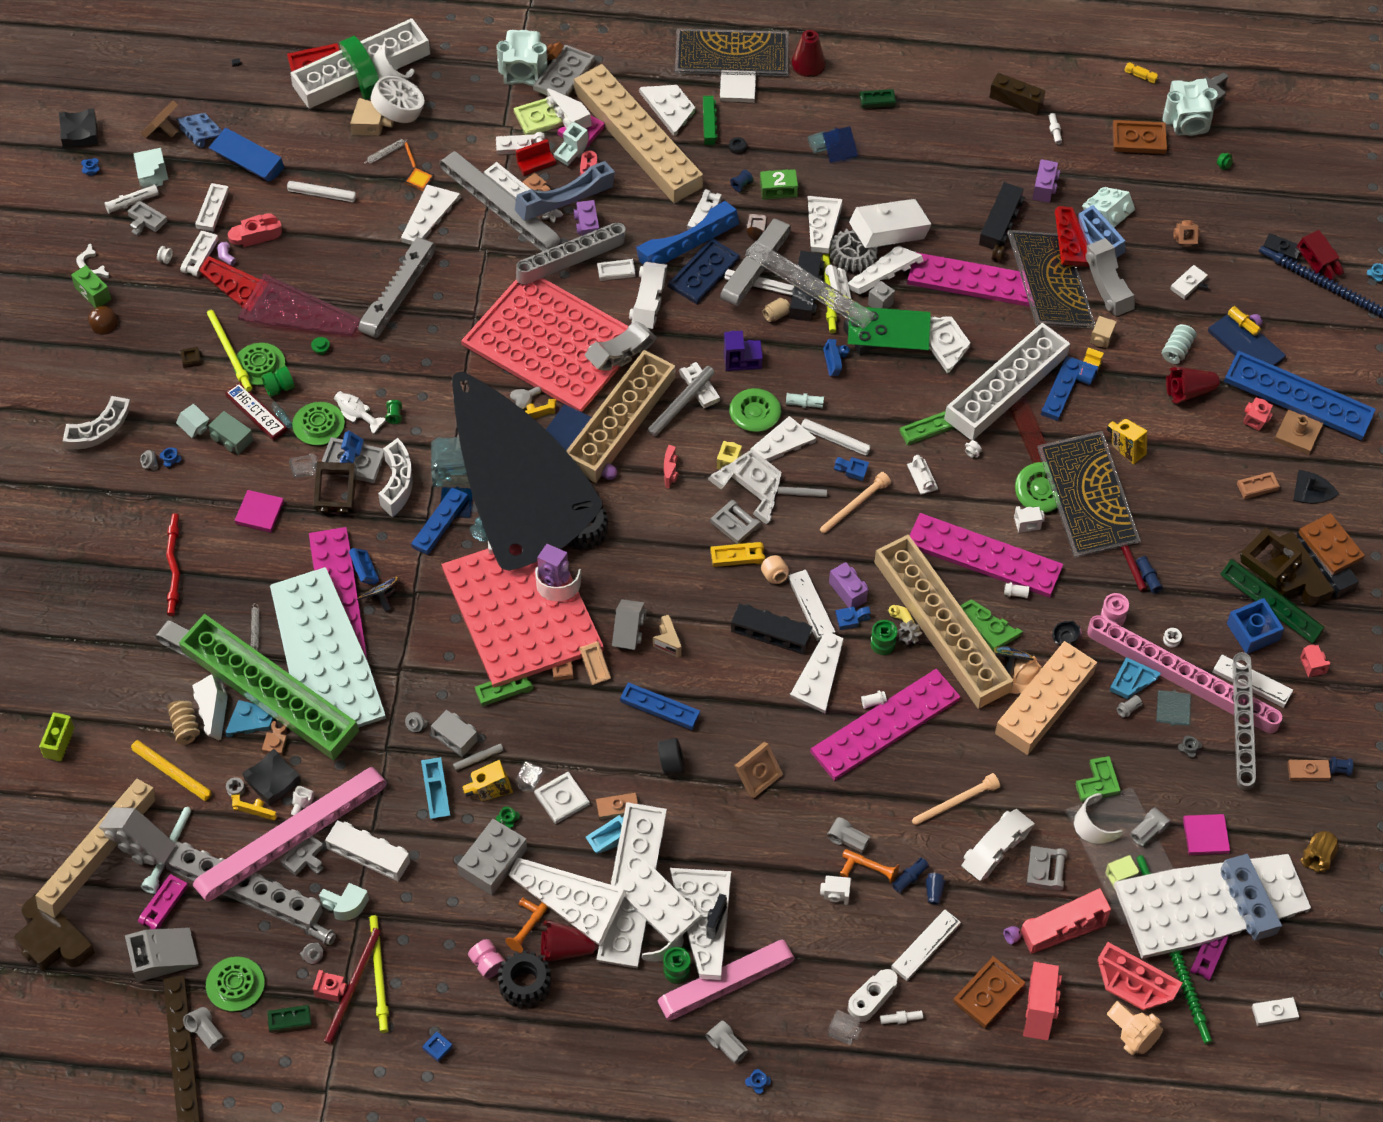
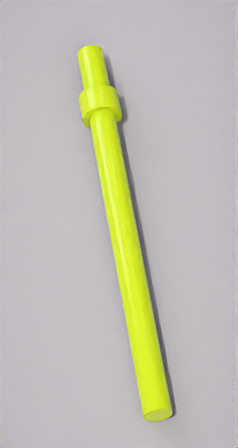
(831, 315)
(241, 374)
(382, 1010)

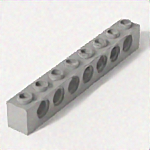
(249, 895)

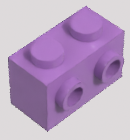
(1045, 181)
(586, 217)
(553, 566)
(848, 585)

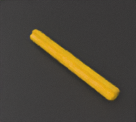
(171, 770)

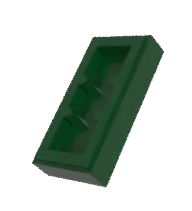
(877, 98)
(289, 1018)

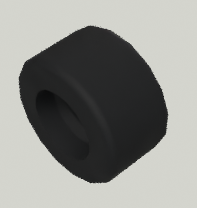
(671, 757)

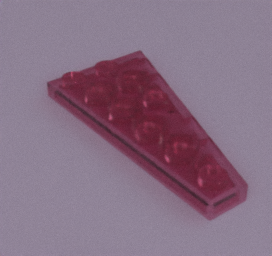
(287, 306)

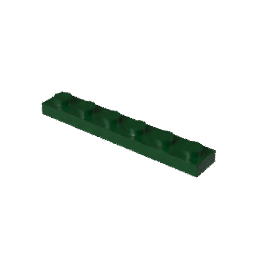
(1281, 606)

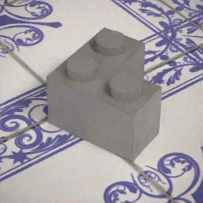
(627, 624)

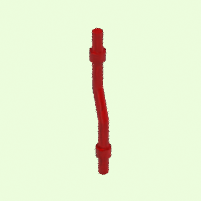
(173, 595)

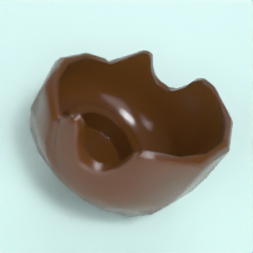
(102, 320)

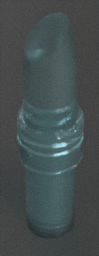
(280, 413)

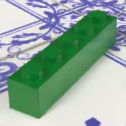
(709, 120)

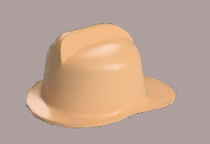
(1024, 673)

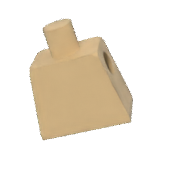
(367, 119)

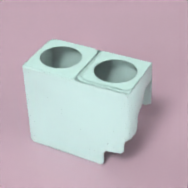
(150, 168)

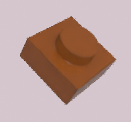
(553, 51)

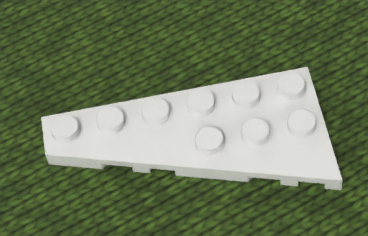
(701, 891)

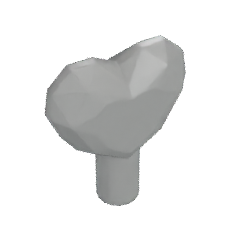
(524, 397)

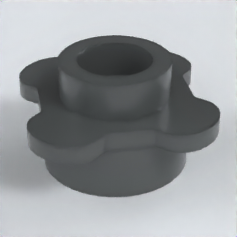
(1190, 741)

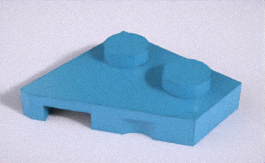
(1133, 678)
(248, 719)

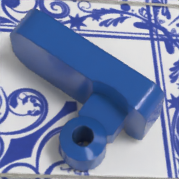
(832, 356)

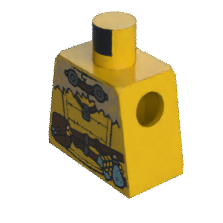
(1129, 439)
(489, 782)

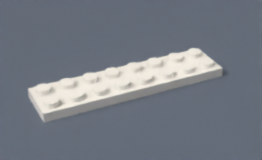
(638, 841)

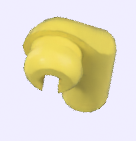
(900, 613)

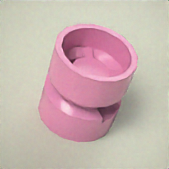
(1115, 608)
(486, 958)

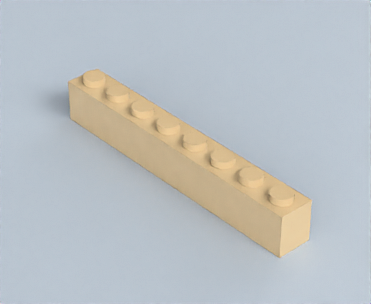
(89, 854)

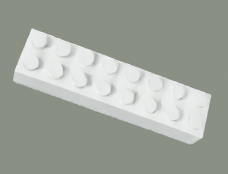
(334, 74)
(1007, 381)

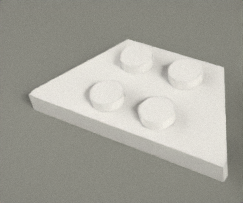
(669, 105)
(947, 341)

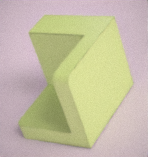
(1121, 869)

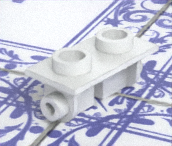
(922, 475)

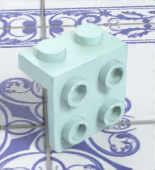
(1112, 203)

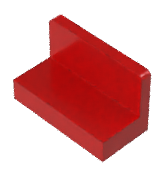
(535, 157)

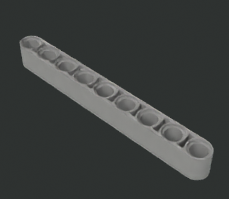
(498, 201)

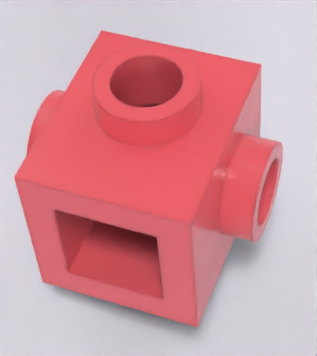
(1257, 413)

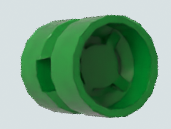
(278, 381)
(883, 637)
(676, 965)

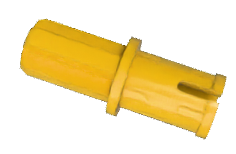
(1243, 320)

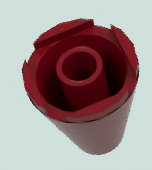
(808, 56)
(1190, 383)
(564, 942)

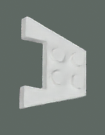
(756, 476)

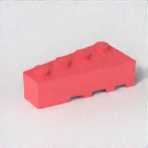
(1066, 922)

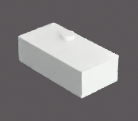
(890, 223)

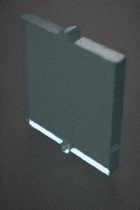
(1173, 707)

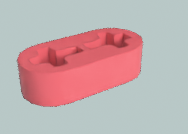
(584, 165)

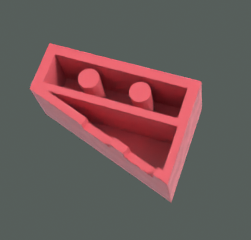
(1042, 1000)

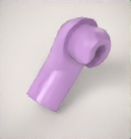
(223, 253)

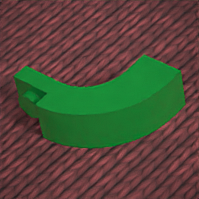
(361, 63)

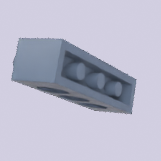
(1251, 886)

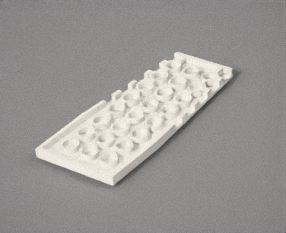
(1195, 907)

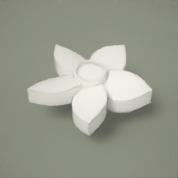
(552, 215)

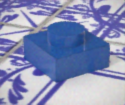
(437, 1046)

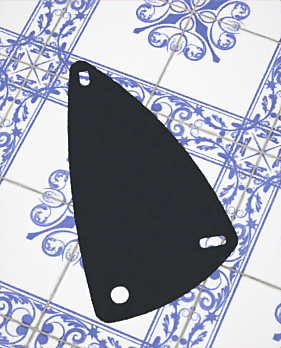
(518, 476)

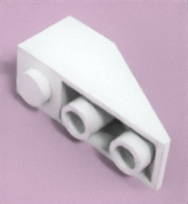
(568, 109)
(212, 701)

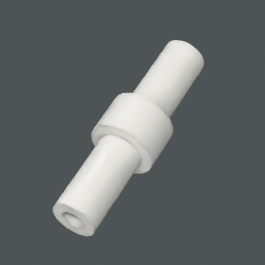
(1055, 128)
(901, 1017)

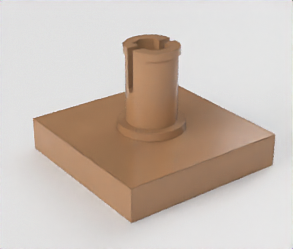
(162, 122)
(1298, 432)
(758, 769)

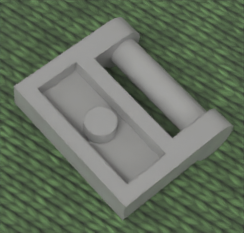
(731, 525)
(1039, 868)

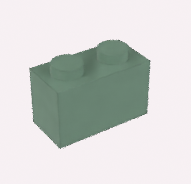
(230, 433)

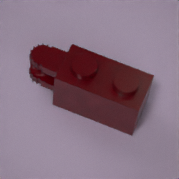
(1320, 255)

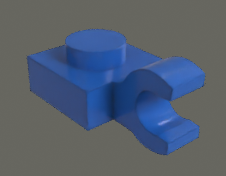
(352, 446)
(854, 468)
(850, 618)

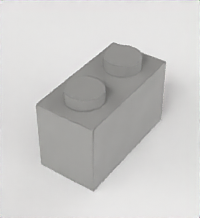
(454, 733)

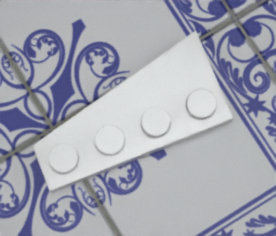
(817, 678)

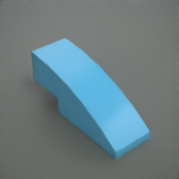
(435, 788)
(606, 836)

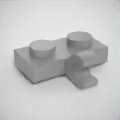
(145, 216)
(303, 855)

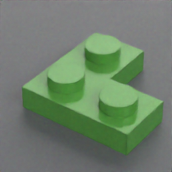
(1103, 780)

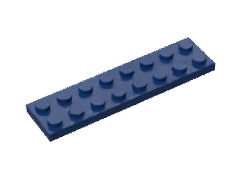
(1299, 395)

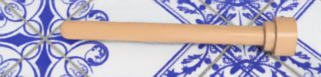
(881, 481)
(989, 783)

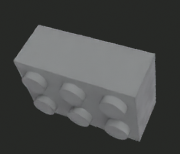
(137, 836)
(492, 856)

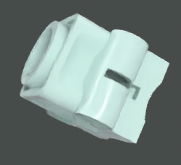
(522, 57)
(1190, 107)

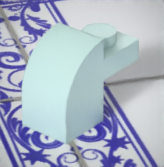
(574, 144)
(345, 906)

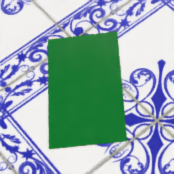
(903, 329)

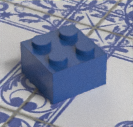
(1255, 626)

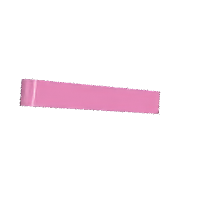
(732, 978)

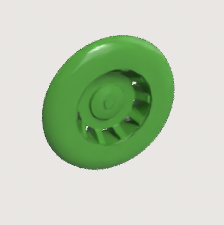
(258, 358)
(755, 415)
(316, 417)
(1039, 488)
(234, 981)

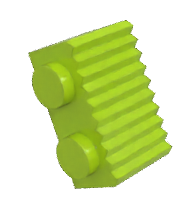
(57, 737)

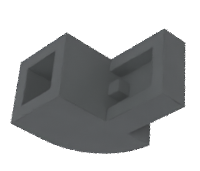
(1218, 83)

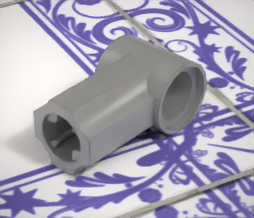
(1153, 823)
(843, 833)
(200, 1022)
(722, 1037)

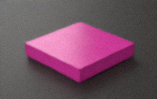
(259, 511)
(1206, 834)

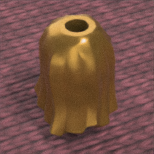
(1320, 851)

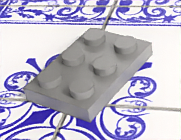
(367, 462)

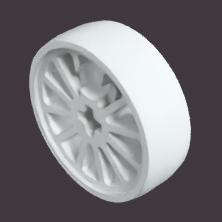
(397, 99)

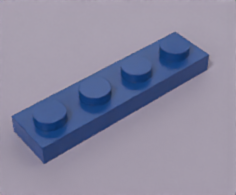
(1061, 388)
(439, 521)
(660, 706)

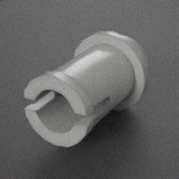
(1129, 706)
(322, 934)

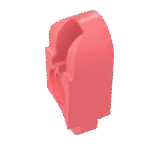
(255, 230)

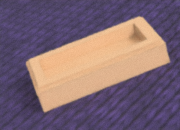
(595, 663)

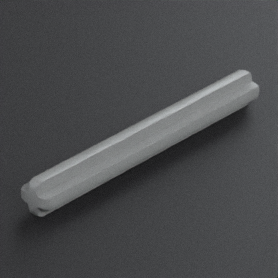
(681, 401)

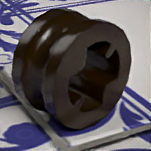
(998, 253)

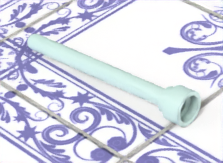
(151, 883)

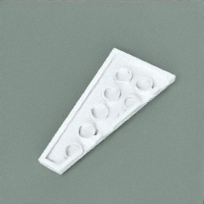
(577, 899)

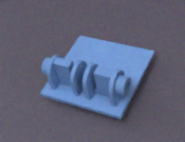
(198, 128)

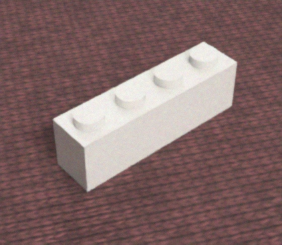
(367, 850)

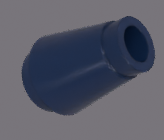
(935, 886)

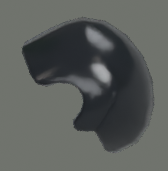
(1067, 632)

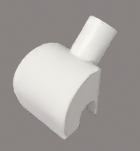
(301, 799)

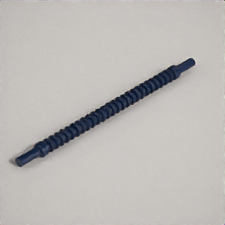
(1279, 258)

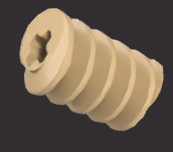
(183, 721)

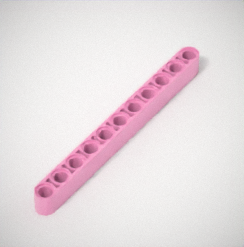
(1174, 671)
(289, 834)

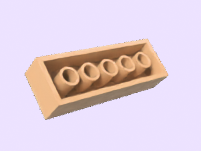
(1045, 698)

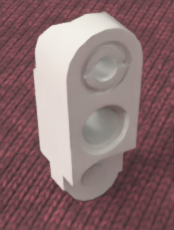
(882, 983)

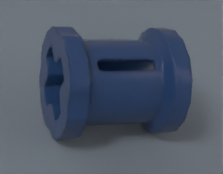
(741, 180)
(1341, 766)

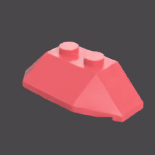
(1135, 979)

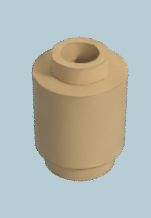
(776, 310)

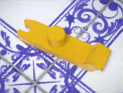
(542, 410)
(256, 809)

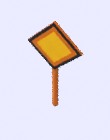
(418, 177)

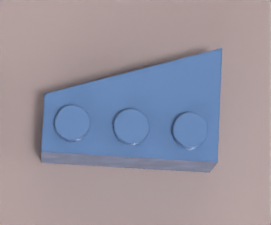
(1096, 228)

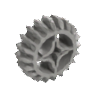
(850, 253)

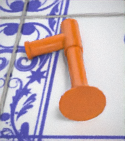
(890, 872)
(516, 942)

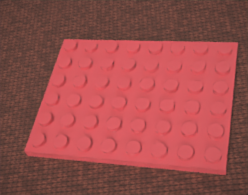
(543, 338)
(511, 621)

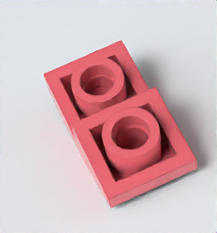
(670, 460)

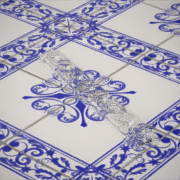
(810, 284)

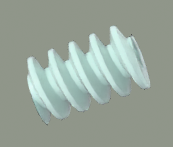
(1178, 344)

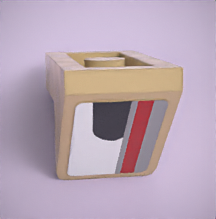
(668, 639)

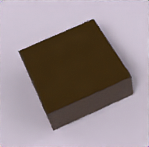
(190, 357)

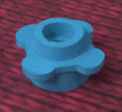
(1376, 272)

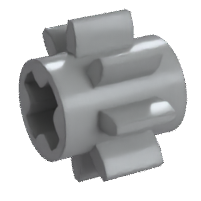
(914, 632)

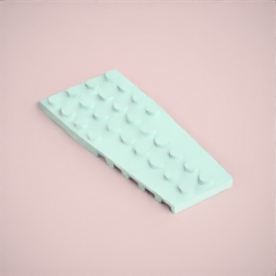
(323, 645)

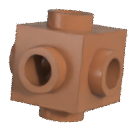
(1192, 236)

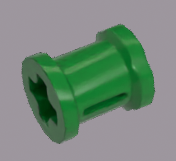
(393, 413)

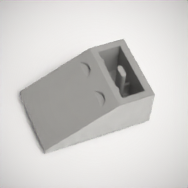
(160, 952)

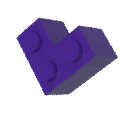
(741, 353)

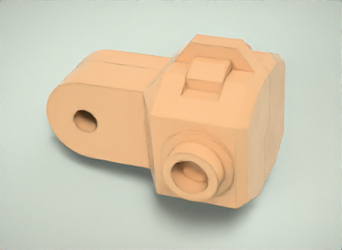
(1138, 1030)

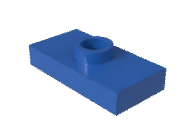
(363, 566)

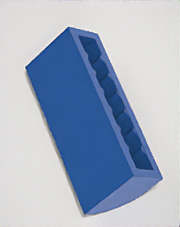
(247, 155)

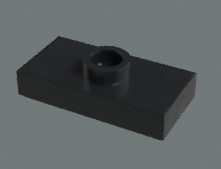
(1283, 246)
(715, 916)

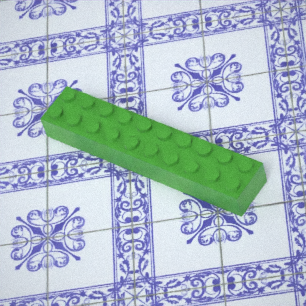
(269, 687)

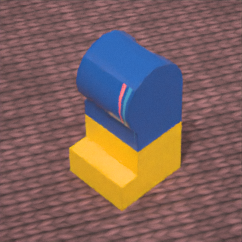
(1090, 366)

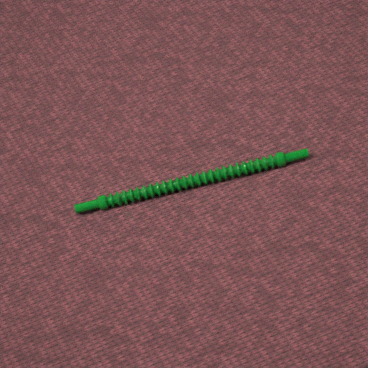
(1199, 1018)

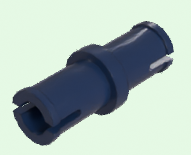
(1149, 574)
(910, 875)

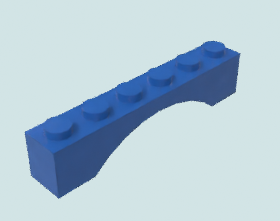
(717, 221)

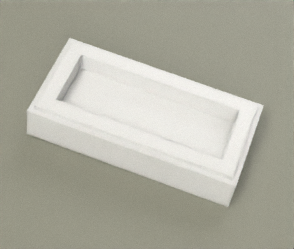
(616, 270)

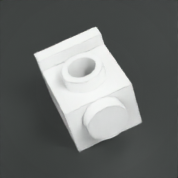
(1028, 519)
(836, 889)

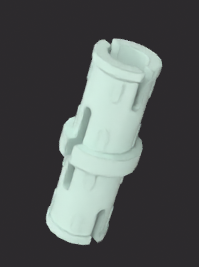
(804, 400)

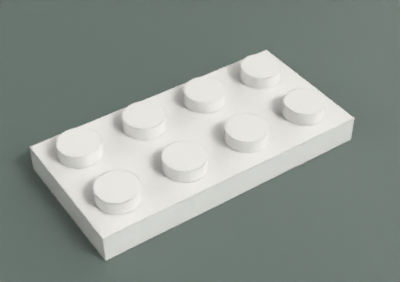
(658, 902)

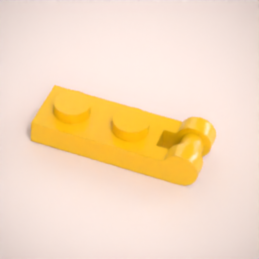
(737, 554)

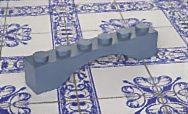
(592, 181)

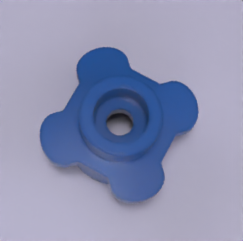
(90, 166)
(170, 452)
(758, 1075)

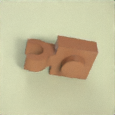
(536, 183)

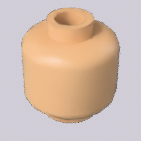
(775, 569)

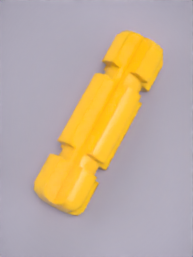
(1141, 72)

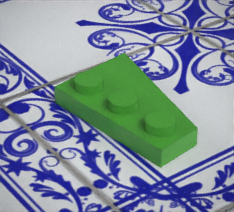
(993, 630)

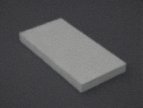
(563, 70)

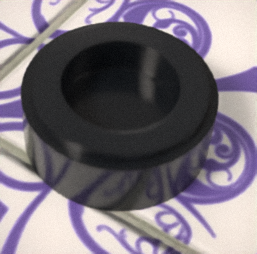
(737, 145)

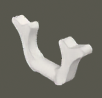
(91, 253)

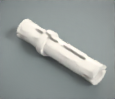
(125, 201)

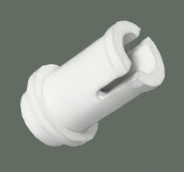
(1016, 590)
(873, 699)

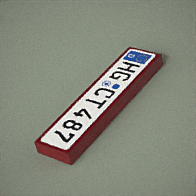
(256, 411)

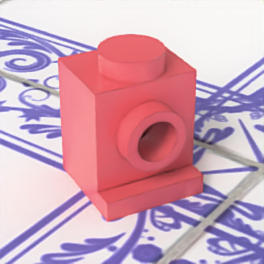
(1314, 661)
(326, 992)

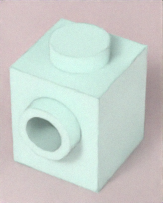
(193, 421)

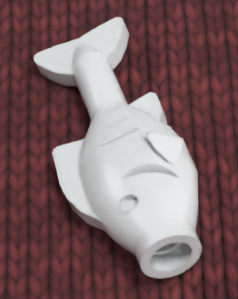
(354, 408)

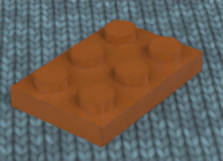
(1139, 136)
(1331, 544)
(989, 992)

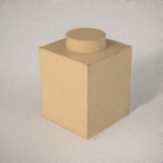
(1103, 332)

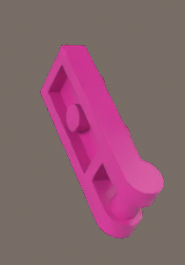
(163, 902)

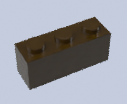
(1017, 94)

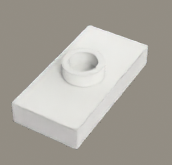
(1188, 282)
(1275, 1011)

